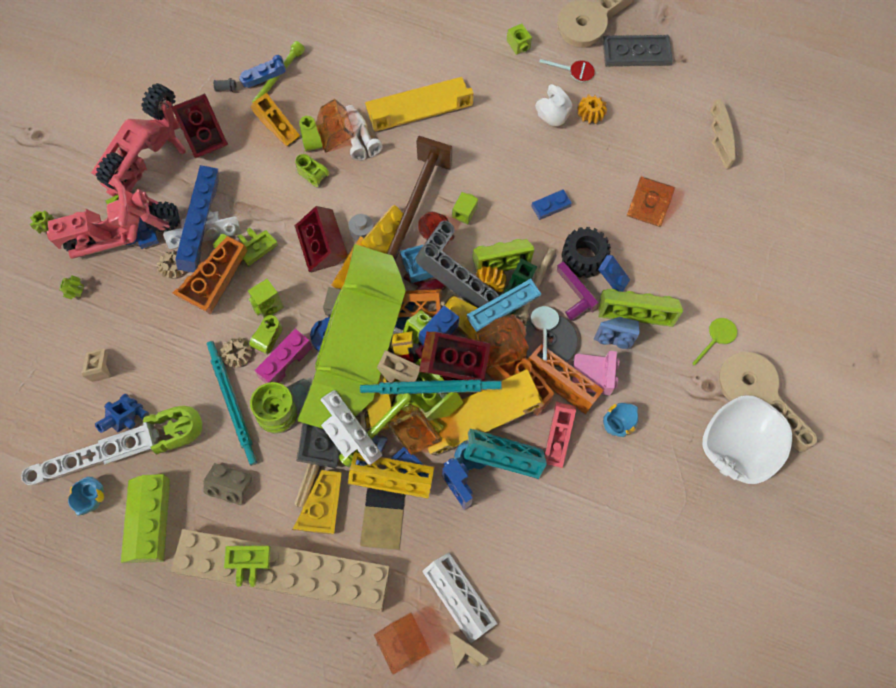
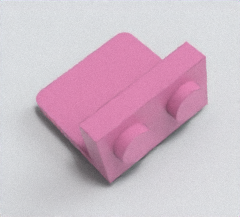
(599, 370)

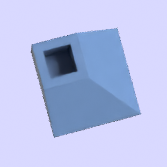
(618, 332)

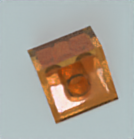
(333, 125)
(650, 201)
(506, 341)
(414, 429)
(402, 643)

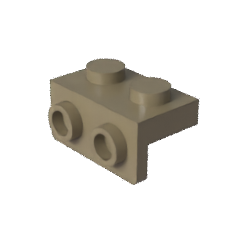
(226, 483)

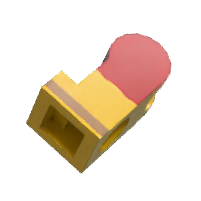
(401, 345)

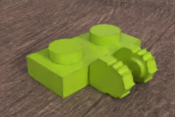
(258, 246)
(247, 558)

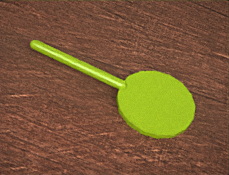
(721, 331)

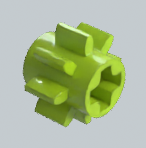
(40, 221)
(71, 287)

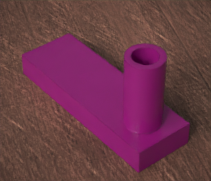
(587, 300)

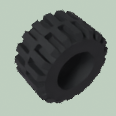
(585, 239)

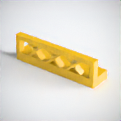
(390, 479)

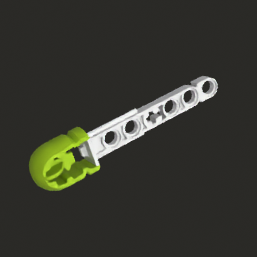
(146, 438)

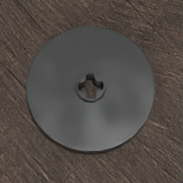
(563, 342)

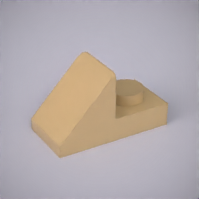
(95, 365)
(398, 368)
(460, 648)

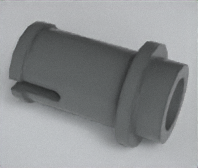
(225, 85)

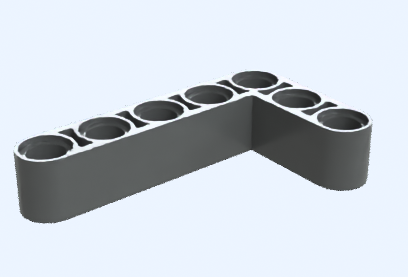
(449, 271)

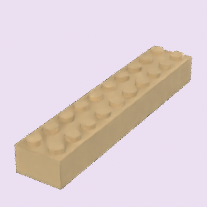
(289, 571)

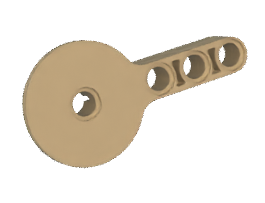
(594, 14)
(763, 385)

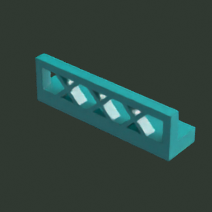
(505, 456)

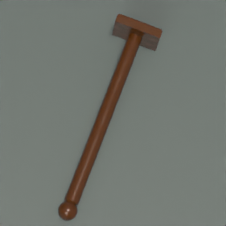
(432, 154)

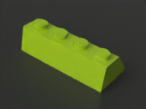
(640, 307)
(145, 519)

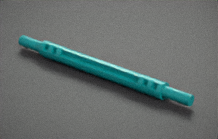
(431, 387)
(231, 402)

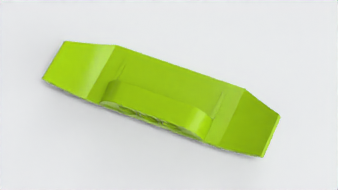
(356, 334)

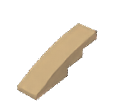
(724, 138)

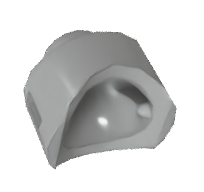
(360, 226)

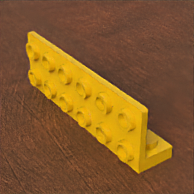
(419, 103)
(488, 411)

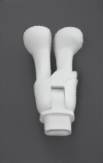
(359, 127)

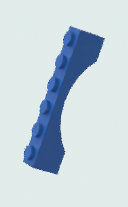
(193, 231)

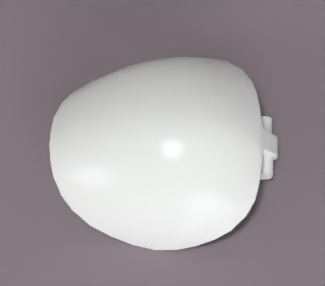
(748, 440)

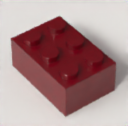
(454, 356)

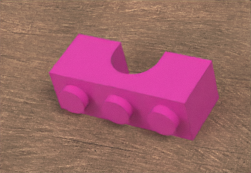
(292, 348)

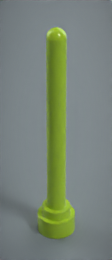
(296, 50)
(379, 425)

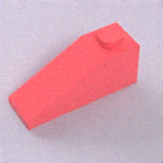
(559, 434)

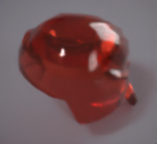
(429, 222)

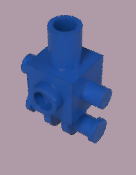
(121, 414)

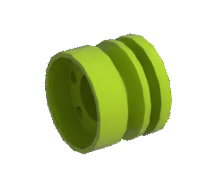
(269, 398)

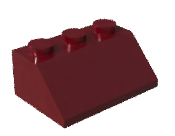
(320, 239)

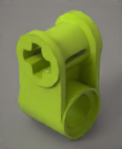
(310, 134)
(313, 171)
(265, 337)

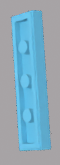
(504, 304)

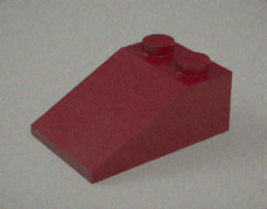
(199, 125)

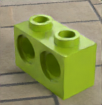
(265, 299)

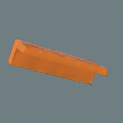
(421, 295)
(560, 381)

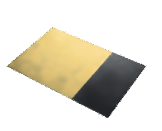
(382, 519)

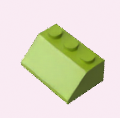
(503, 255)
(434, 404)

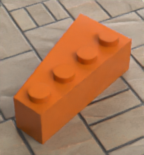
(212, 276)
(507, 370)

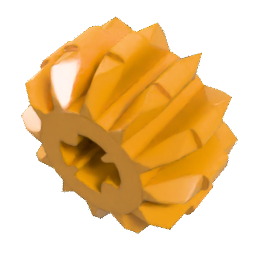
(592, 109)
(492, 277)

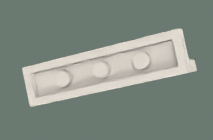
(457, 599)

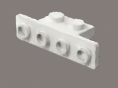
(212, 231)
(347, 431)

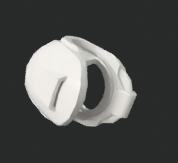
(556, 108)

